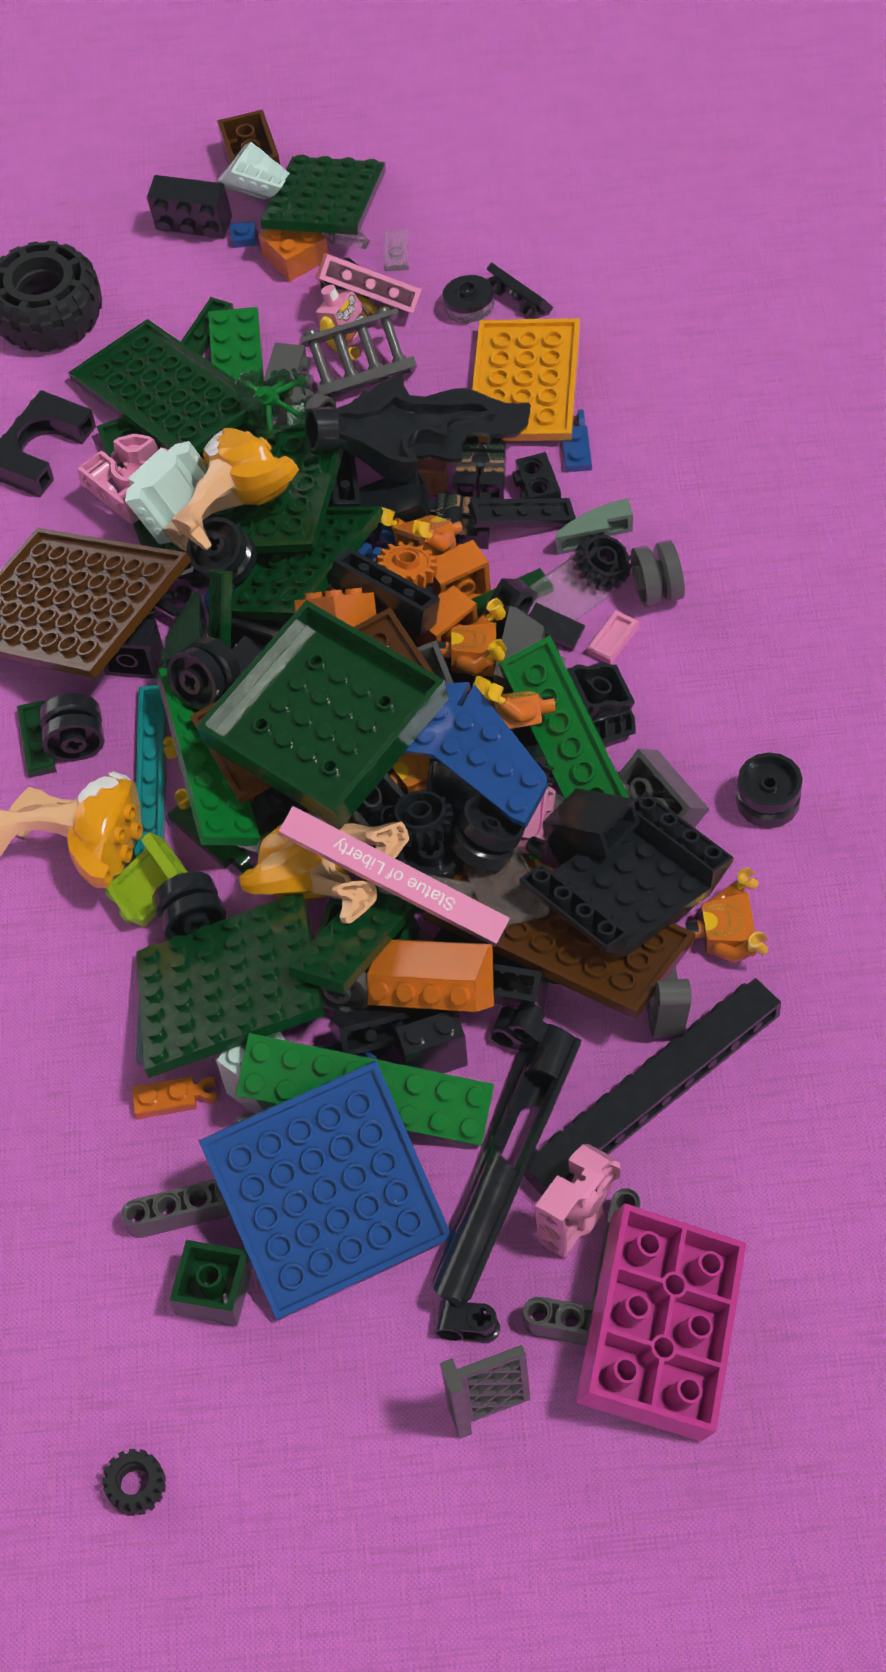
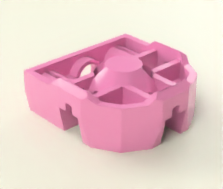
(102, 469)
(575, 1207)

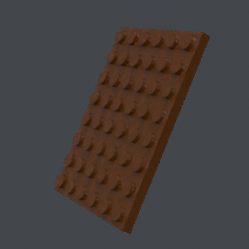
(79, 598)

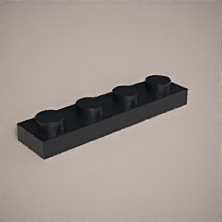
(521, 512)

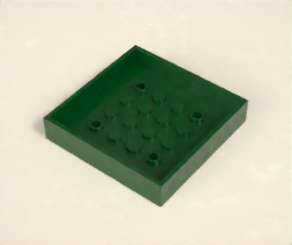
(323, 713)

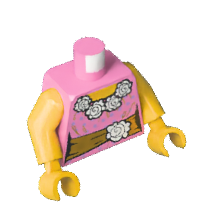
(341, 308)

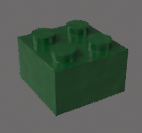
(211, 1282)

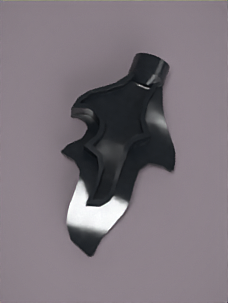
(397, 429)

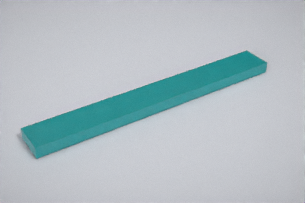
(151, 762)

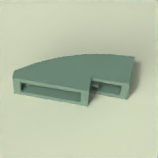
(607, 519)

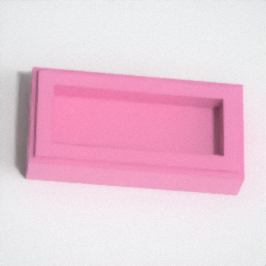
(613, 637)

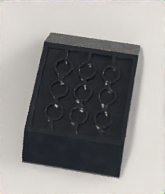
(640, 886)

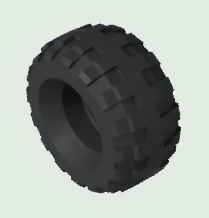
(53, 317)

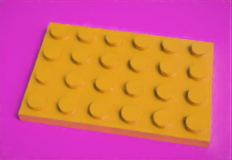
(532, 365)

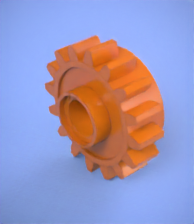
(410, 562)

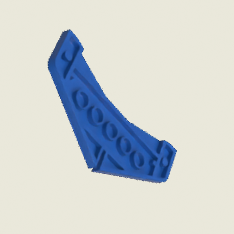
(483, 753)

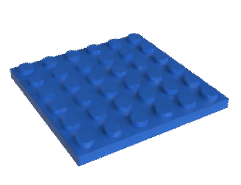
(325, 1189)

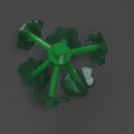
(278, 385)

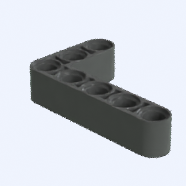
(669, 1006)
(183, 1200)
(557, 1310)

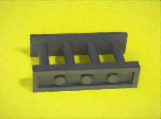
(352, 378)

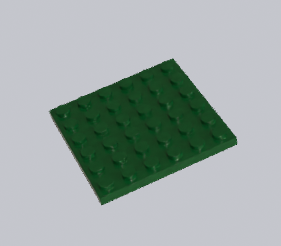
(297, 515)
(224, 982)

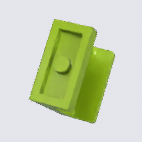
(140, 879)

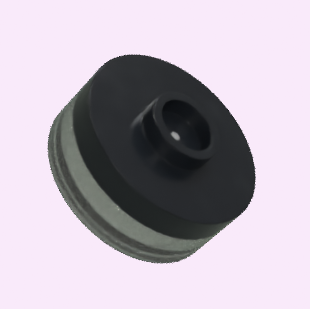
(468, 298)

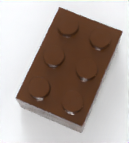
(246, 128)

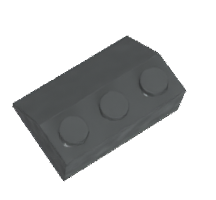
(518, 634)
(653, 774)

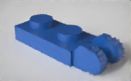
(577, 450)

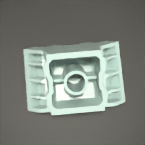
(254, 173)
(165, 486)

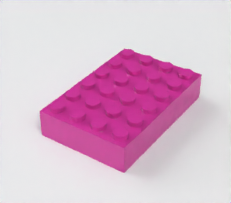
(662, 1323)

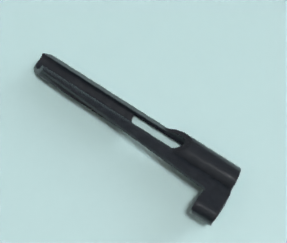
(535, 1080)

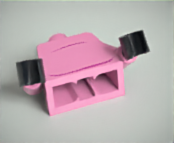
(535, 832)

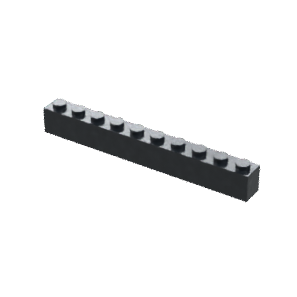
(658, 1082)

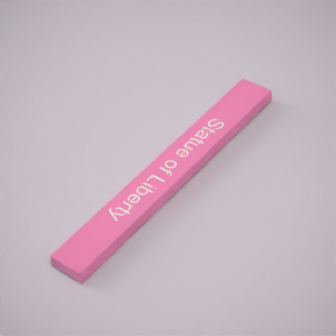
(393, 876)

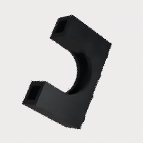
(42, 416)

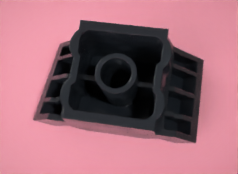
(605, 699)

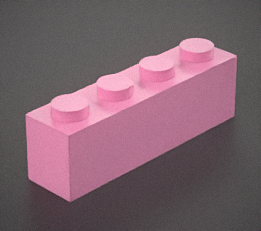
(368, 283)

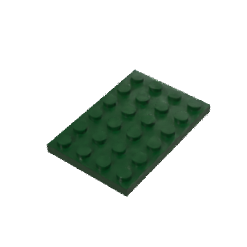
(324, 195)
(288, 576)

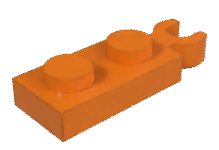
(171, 1096)

